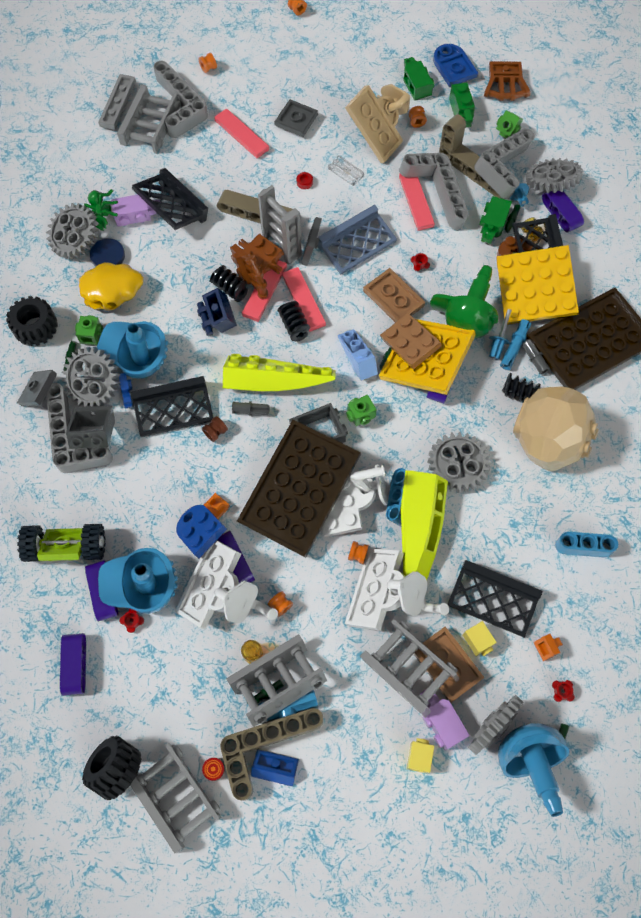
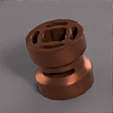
(214, 429)

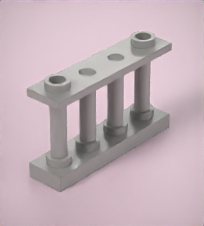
(137, 108)
(280, 224)
(267, 664)
(405, 687)
(163, 819)

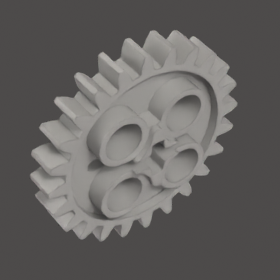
(554, 175)
(72, 231)
(88, 393)
(477, 459)
(495, 724)

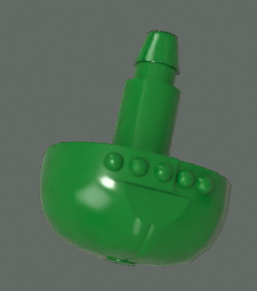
(469, 311)

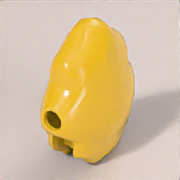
(109, 285)

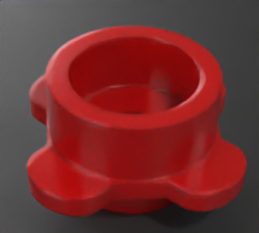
(420, 257)
(125, 620)
(567, 686)

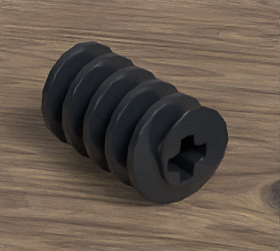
(229, 283)
(294, 320)
(519, 388)

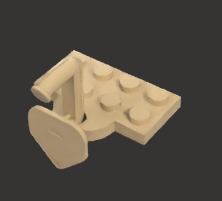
(378, 117)

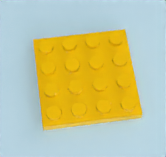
(537, 284)
(440, 368)

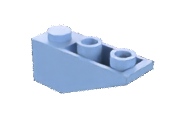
(359, 355)

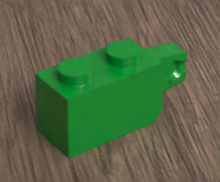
(417, 79)
(462, 102)
(495, 218)

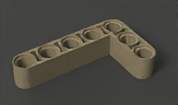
(459, 155)
(263, 741)

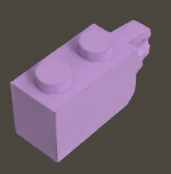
(132, 210)
(444, 722)

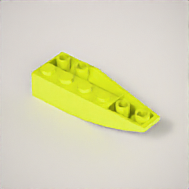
(271, 375)
(421, 519)

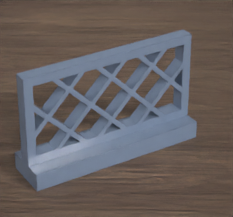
(351, 226)

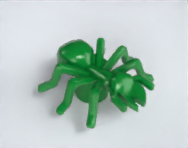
(100, 207)

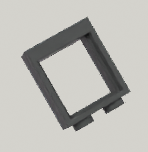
(320, 413)
(95, 438)

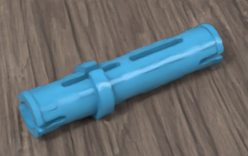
(517, 339)

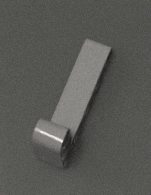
(193, 105)
(491, 162)
(445, 181)
(59, 436)

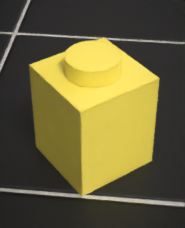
(479, 639)
(420, 756)

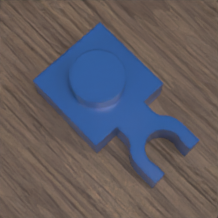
(125, 386)

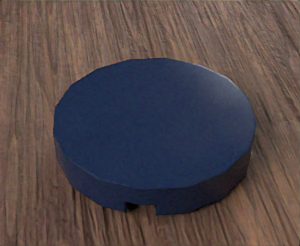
(108, 251)

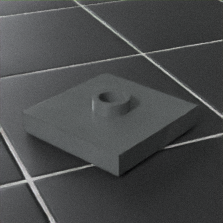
(296, 118)
(312, 241)
(37, 388)

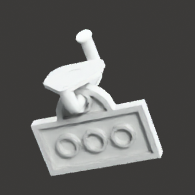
(356, 496)
(217, 589)
(377, 591)

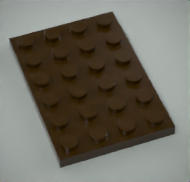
(592, 342)
(299, 488)

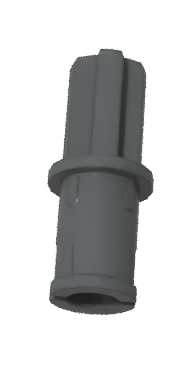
(535, 356)
(250, 408)

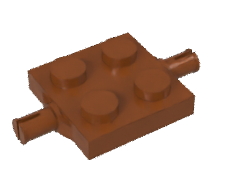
(265, 253)

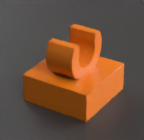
(217, 505)
(548, 646)

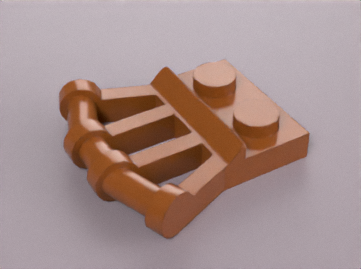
(506, 72)
(249, 270)

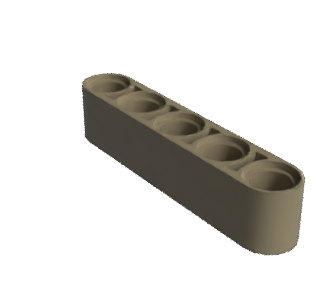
(241, 205)

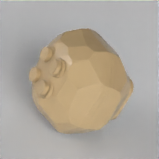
(556, 427)

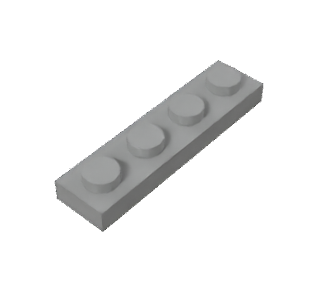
(117, 101)

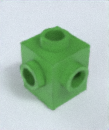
(511, 120)
(88, 330)
(361, 410)

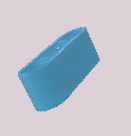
(393, 510)
(595, 541)

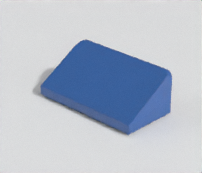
(274, 767)

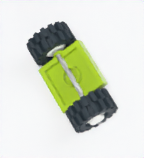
(61, 543)

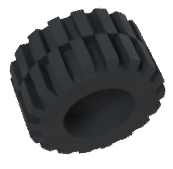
(27, 310)
(112, 768)

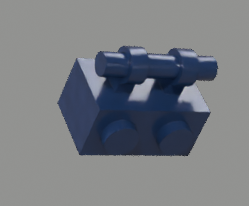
(218, 310)

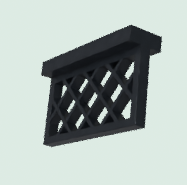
(178, 193)
(551, 230)
(167, 391)
(503, 582)

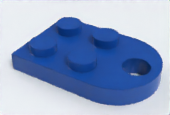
(455, 65)
(200, 531)

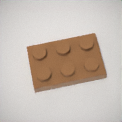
(393, 295)
(410, 340)
(449, 650)

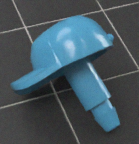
(136, 347)
(138, 581)
(533, 752)

